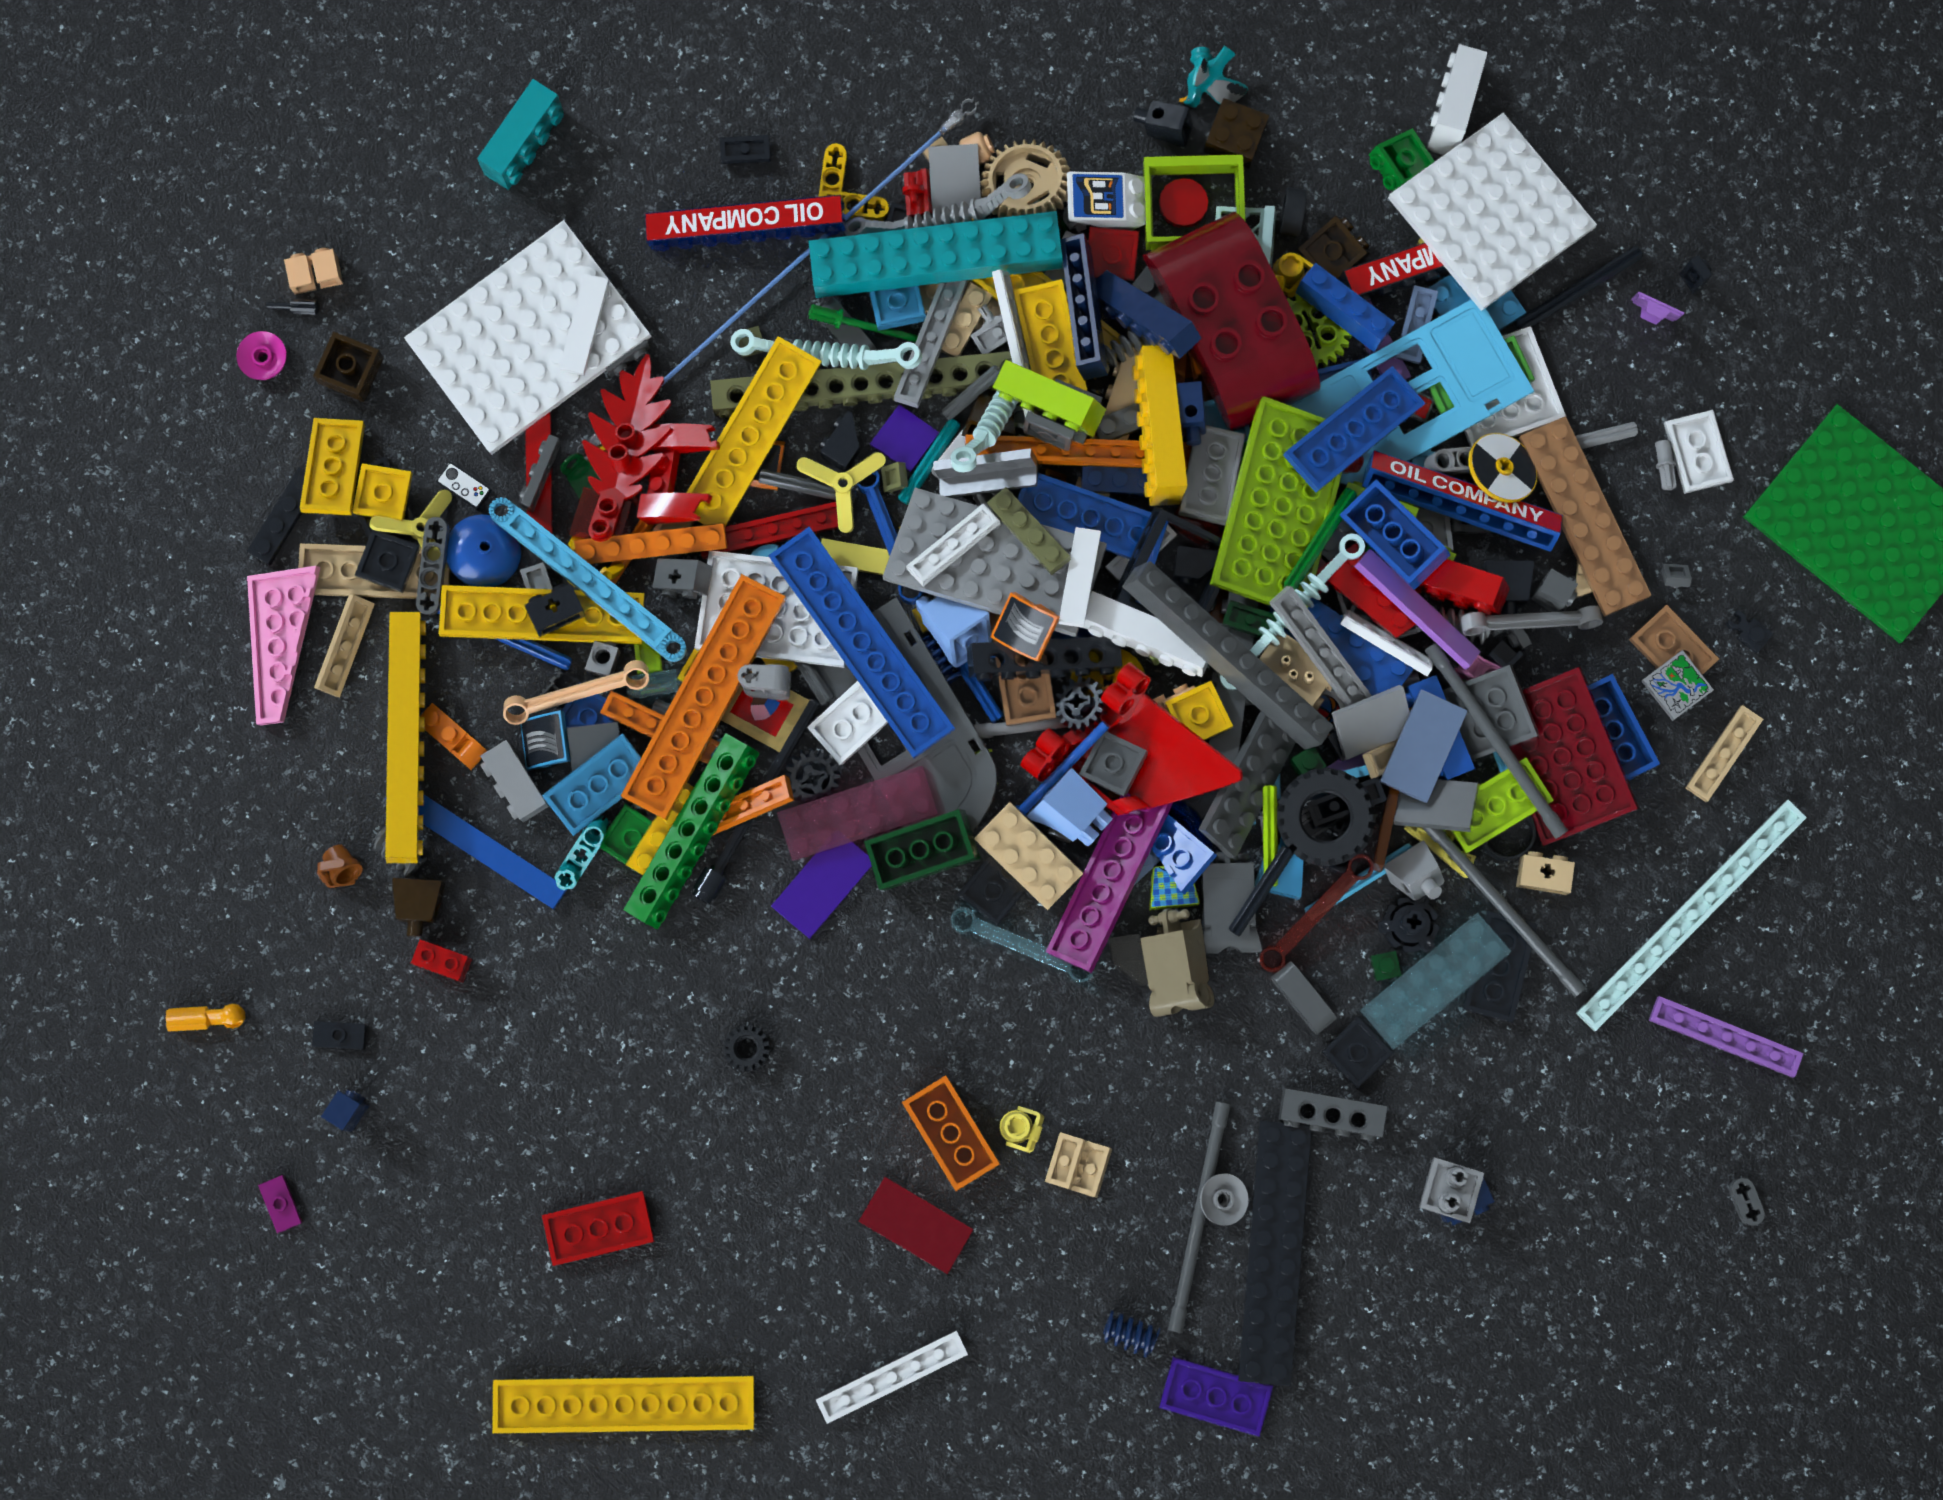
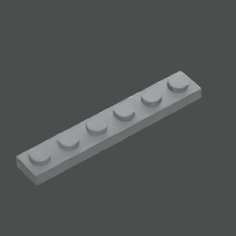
(930, 342)
(1319, 647)

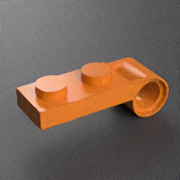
(452, 736)

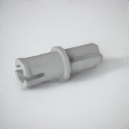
(1666, 465)

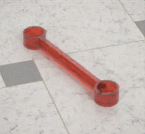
(1316, 912)

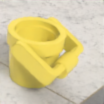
(1018, 1127)

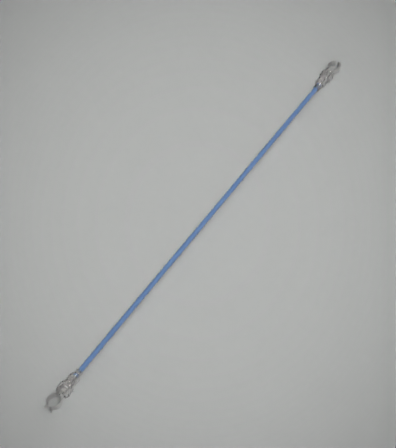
(955, 119)

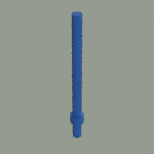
(1057, 774)

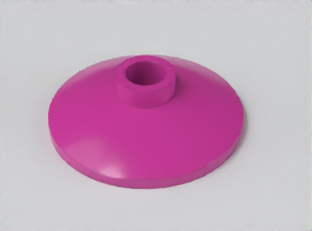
(255, 346)

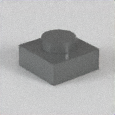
(1676, 575)

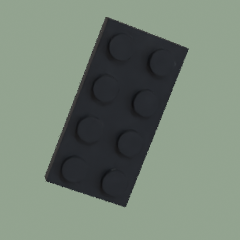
(1500, 988)

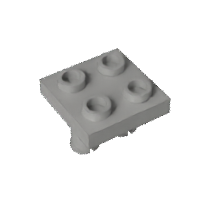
(1451, 1190)

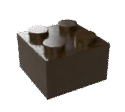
(1236, 131)
(348, 366)

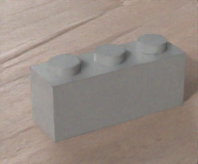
(513, 782)

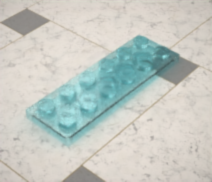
(1435, 981)

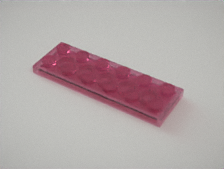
(857, 813)

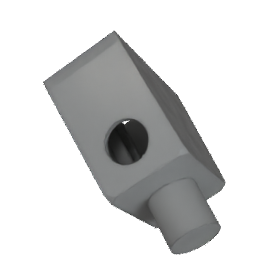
(1416, 873)

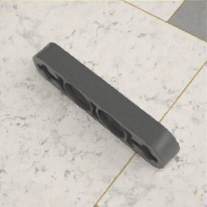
(432, 566)

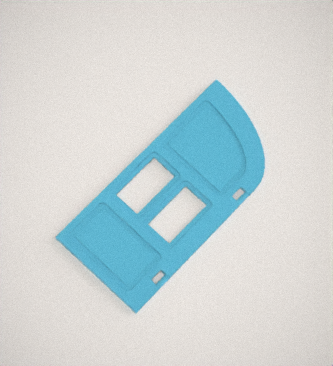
(1464, 357)

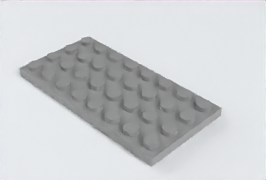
(988, 569)

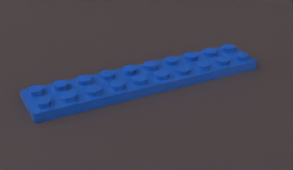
(861, 642)

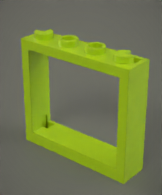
(1189, 165)

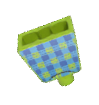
(1166, 894)

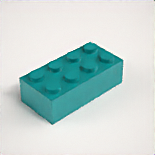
(521, 135)

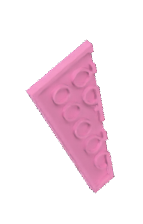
(278, 623)

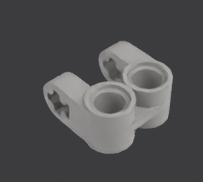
(767, 680)

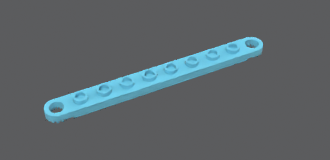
(587, 579)

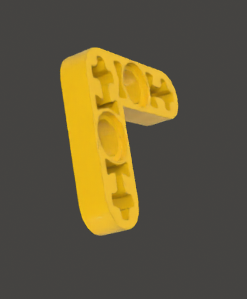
(827, 190)

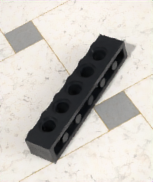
(1108, 653)

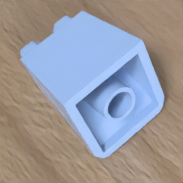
(954, 626)
(1071, 809)

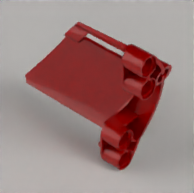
(1177, 758)

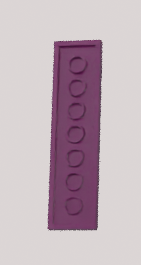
(1106, 886)

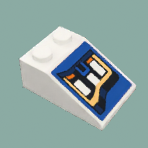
(1106, 199)

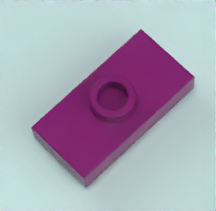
(280, 1204)

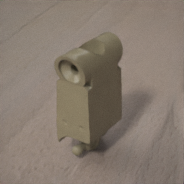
(1176, 964)

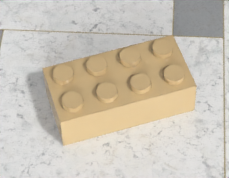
(1028, 855)

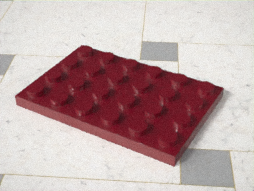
(1574, 756)

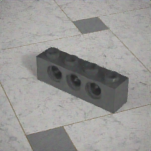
(1373, 1114)

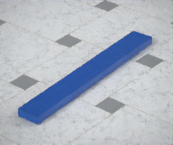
(490, 853)

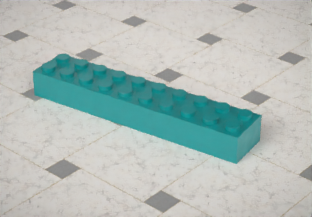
(935, 254)

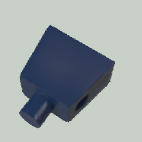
(1191, 411)

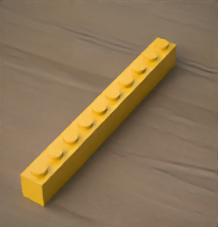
(404, 737)

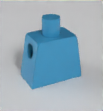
(1289, 880)

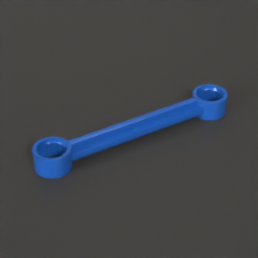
(884, 524)

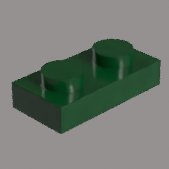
(1246, 618)

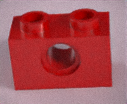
(441, 961)

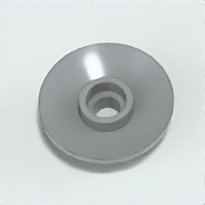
(1234, 1199)

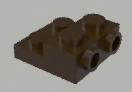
(1335, 247)

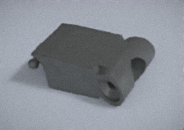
(1223, 894)

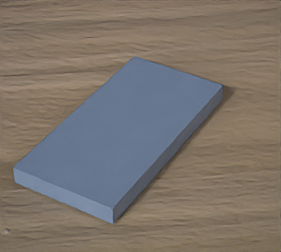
(1423, 746)

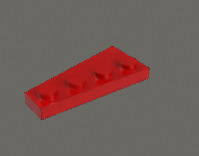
(1368, 597)

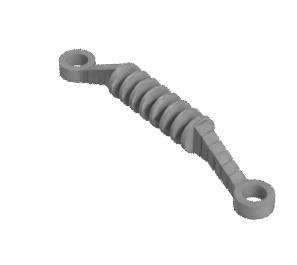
(978, 210)

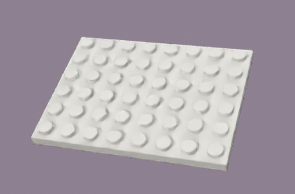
(505, 338)

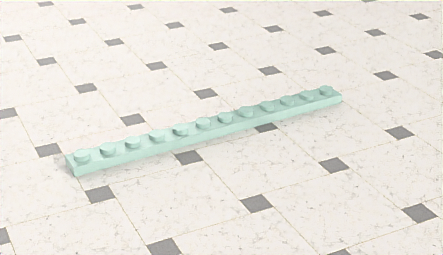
(1691, 915)

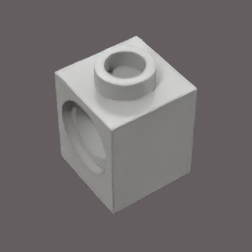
(602, 670)

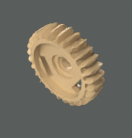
(1045, 180)

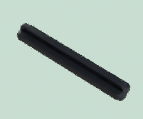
(1261, 891)

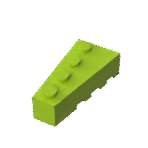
(1049, 397)

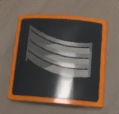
(1025, 626)

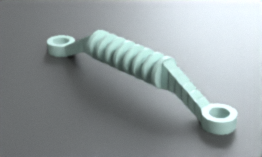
(836, 354)
(985, 433)
(1310, 591)

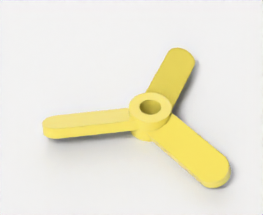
(843, 494)
(408, 527)

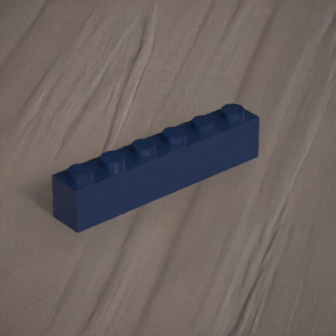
(1083, 307)
(1145, 315)

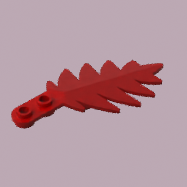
(625, 445)

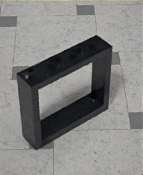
(1143, 551)

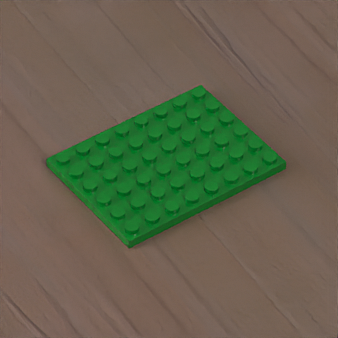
(1859, 522)

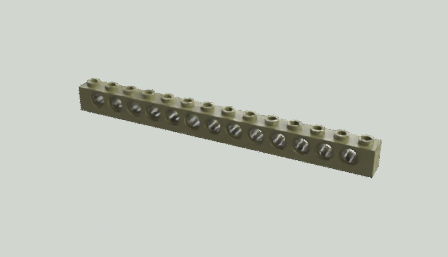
(724, 389)

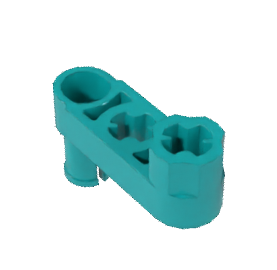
(590, 841)

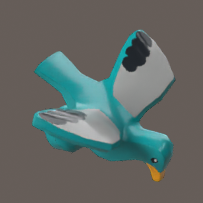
(1208, 78)

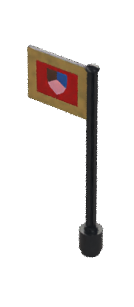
(779, 727)

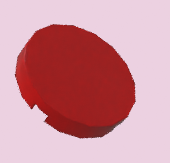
(1183, 203)

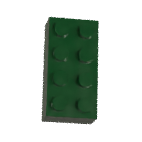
(922, 849)

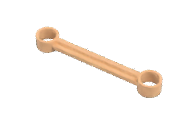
(576, 692)

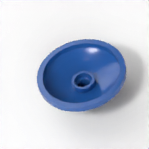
(477, 566)

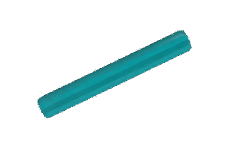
(933, 454)

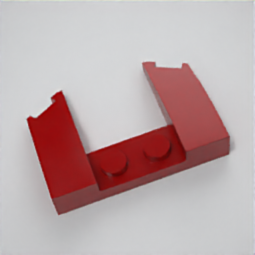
(660, 502)

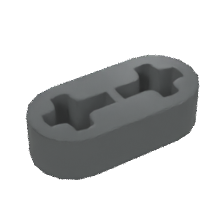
(1741, 1204)

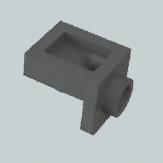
(1516, 637)

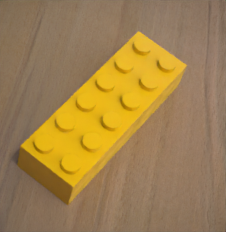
(1160, 426)

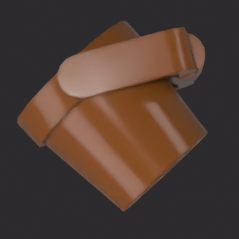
(338, 867)

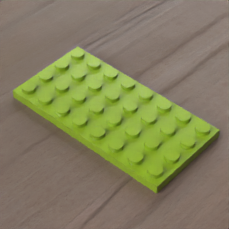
(1271, 508)

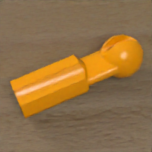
(201, 1017)

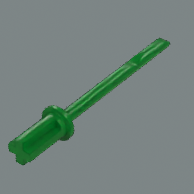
(836, 318)

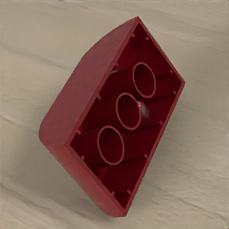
(1245, 322)

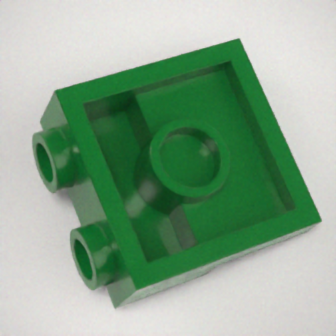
(1400, 159)

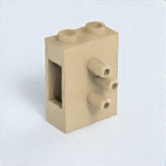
(1296, 669)

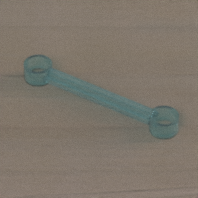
(1015, 943)

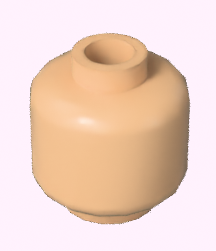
(985, 146)

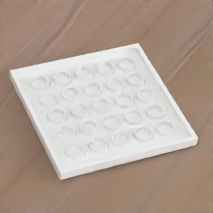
(1492, 211)

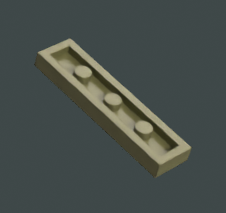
(1028, 531)

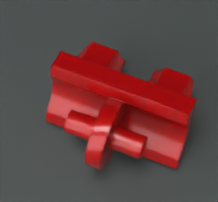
(917, 192)

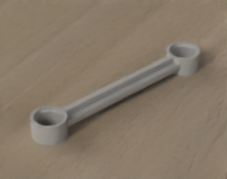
(1478, 623)

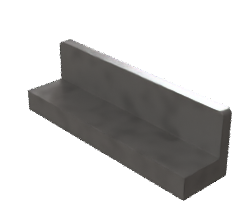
(992, 474)

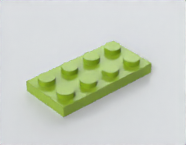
(1500, 806)

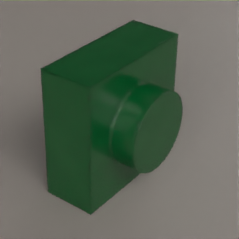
(1385, 966)

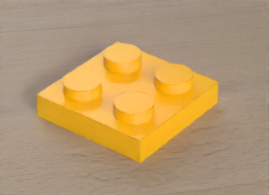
(382, 492)
(1201, 711)

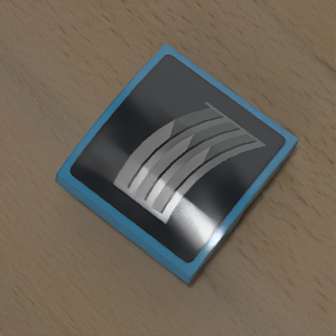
(545, 740)

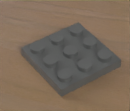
(1504, 705)

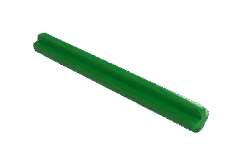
(1320, 539)

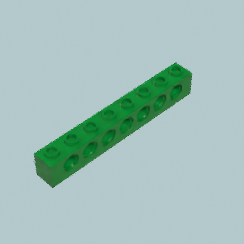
(681, 839)

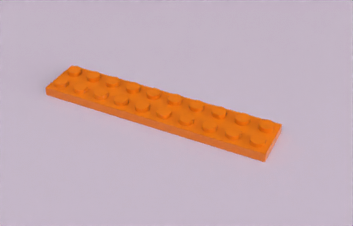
(703, 697)

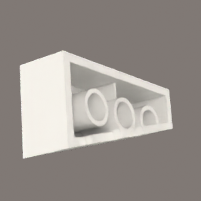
(1457, 100)

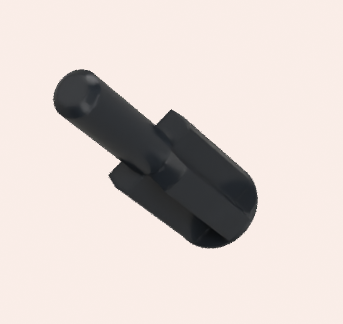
(296, 306)

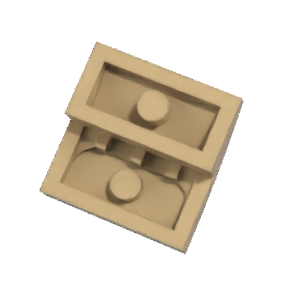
(1078, 1165)

